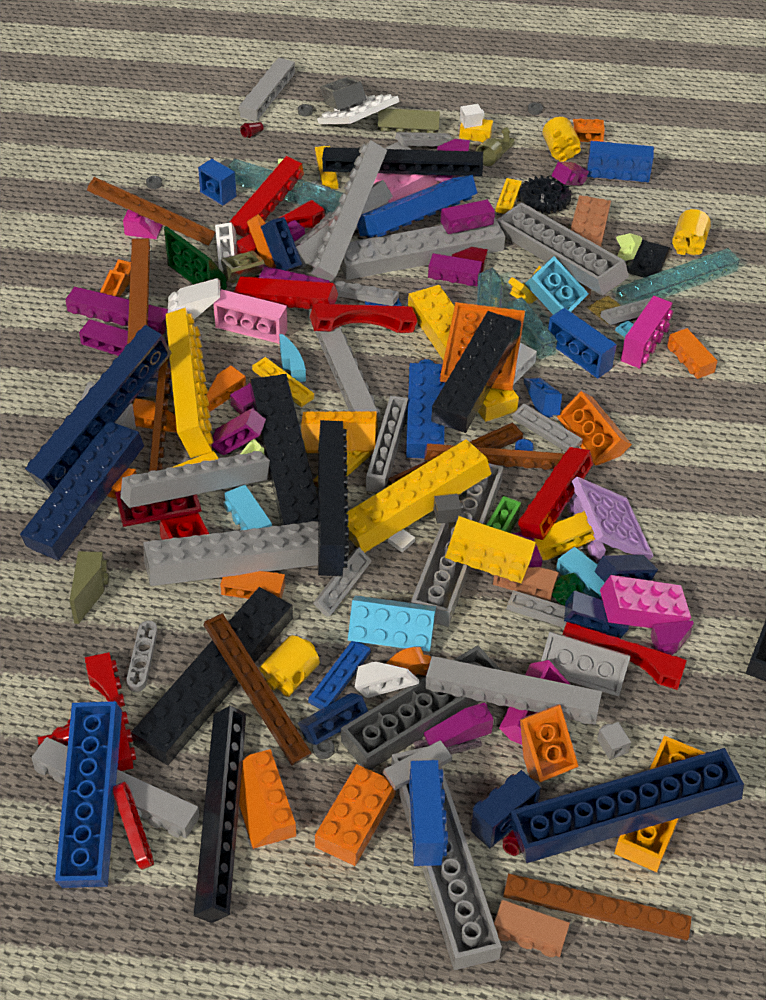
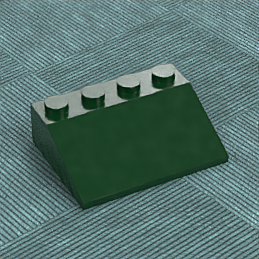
(190, 261)

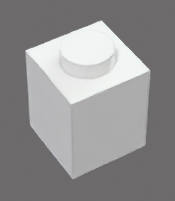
(471, 115)

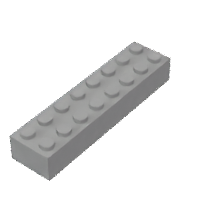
(311, 241)

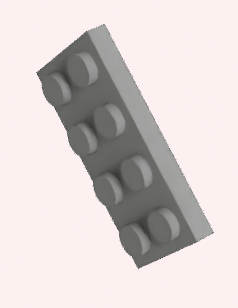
(587, 663)

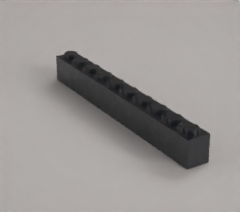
(409, 161)
(220, 816)

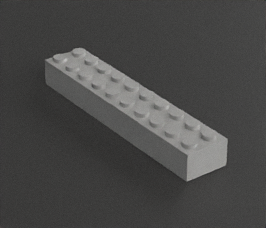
(547, 238)
(415, 249)
(231, 553)
(441, 577)
(457, 891)

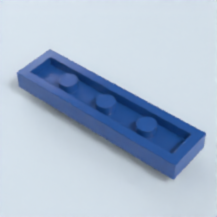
(339, 675)

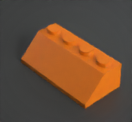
(591, 423)
(264, 801)

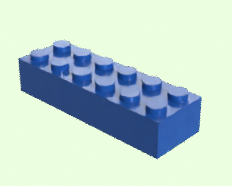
(423, 391)

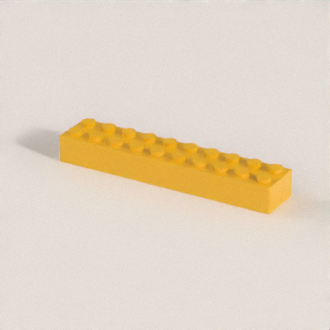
(434, 316)
(189, 383)

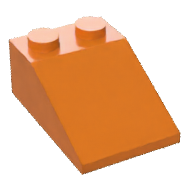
(547, 744)

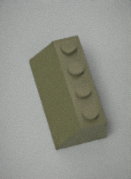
(408, 120)

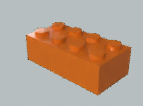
(355, 815)

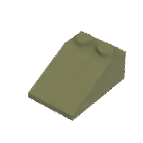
(243, 265)
(88, 583)

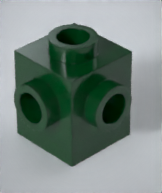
(565, 586)

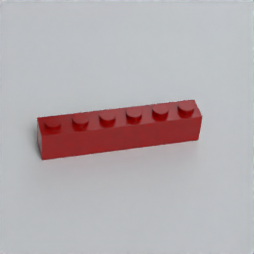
(268, 194)
(288, 292)
(555, 493)

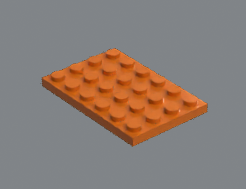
(463, 326)

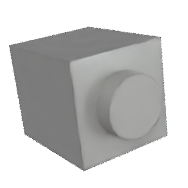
(613, 740)

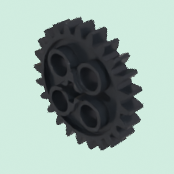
(545, 194)

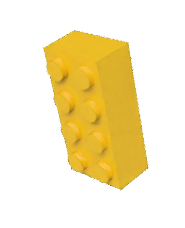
(490, 549)

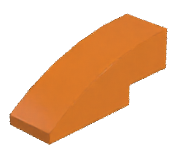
(117, 279)

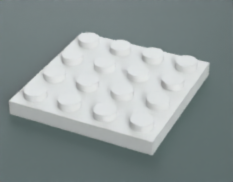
(354, 113)

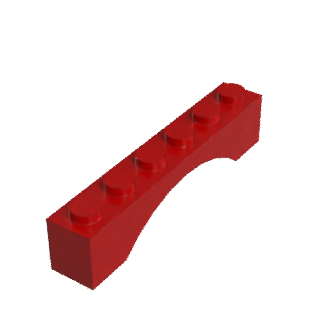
(306, 215)
(330, 316)
(662, 667)
(101, 677)

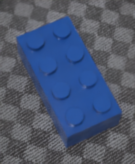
(620, 161)
(582, 343)
(427, 813)

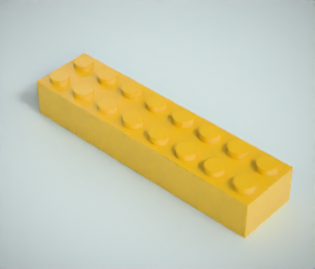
(414, 495)

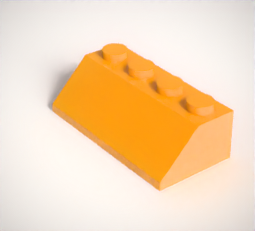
(360, 426)

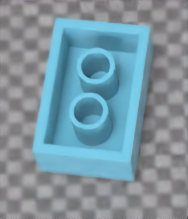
(556, 287)

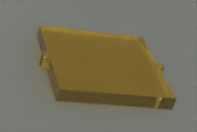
(603, 304)

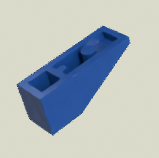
(544, 396)

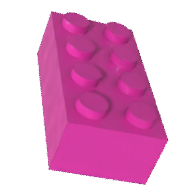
(647, 332)
(643, 602)

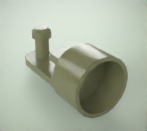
(495, 148)

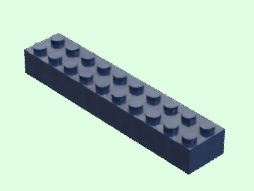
(102, 403)
(626, 805)

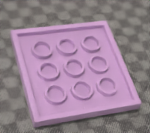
(611, 518)

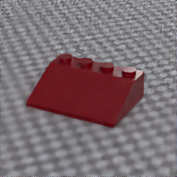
(157, 510)

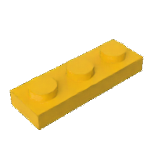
(508, 195)

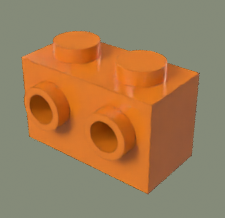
(589, 129)

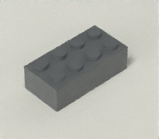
(343, 93)

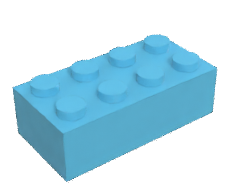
(391, 623)

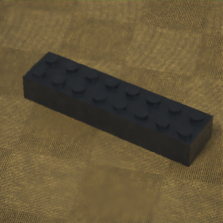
(476, 372)

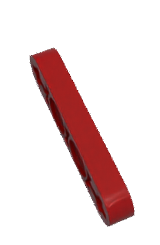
(133, 825)

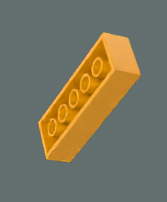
(649, 844)

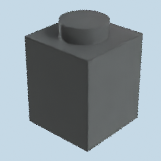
(447, 508)

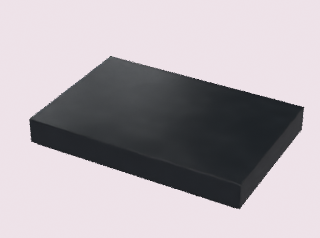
(648, 259)

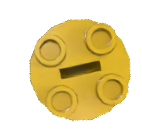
(561, 138)
(691, 232)
(290, 665)

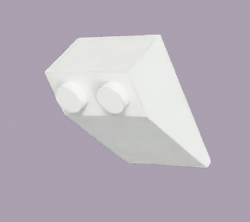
(195, 297)

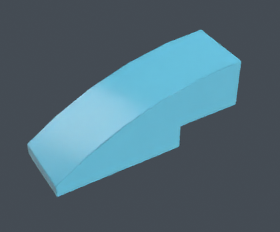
(292, 359)

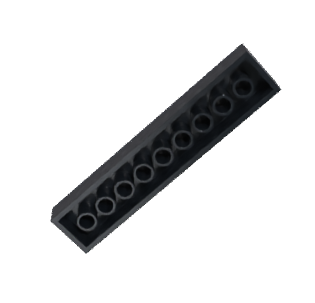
(285, 449)
(332, 499)
(209, 679)

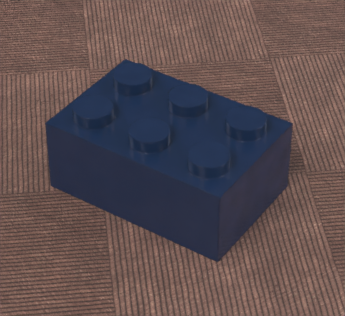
(492, 816)

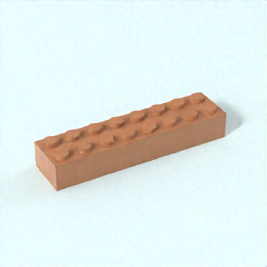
(591, 221)

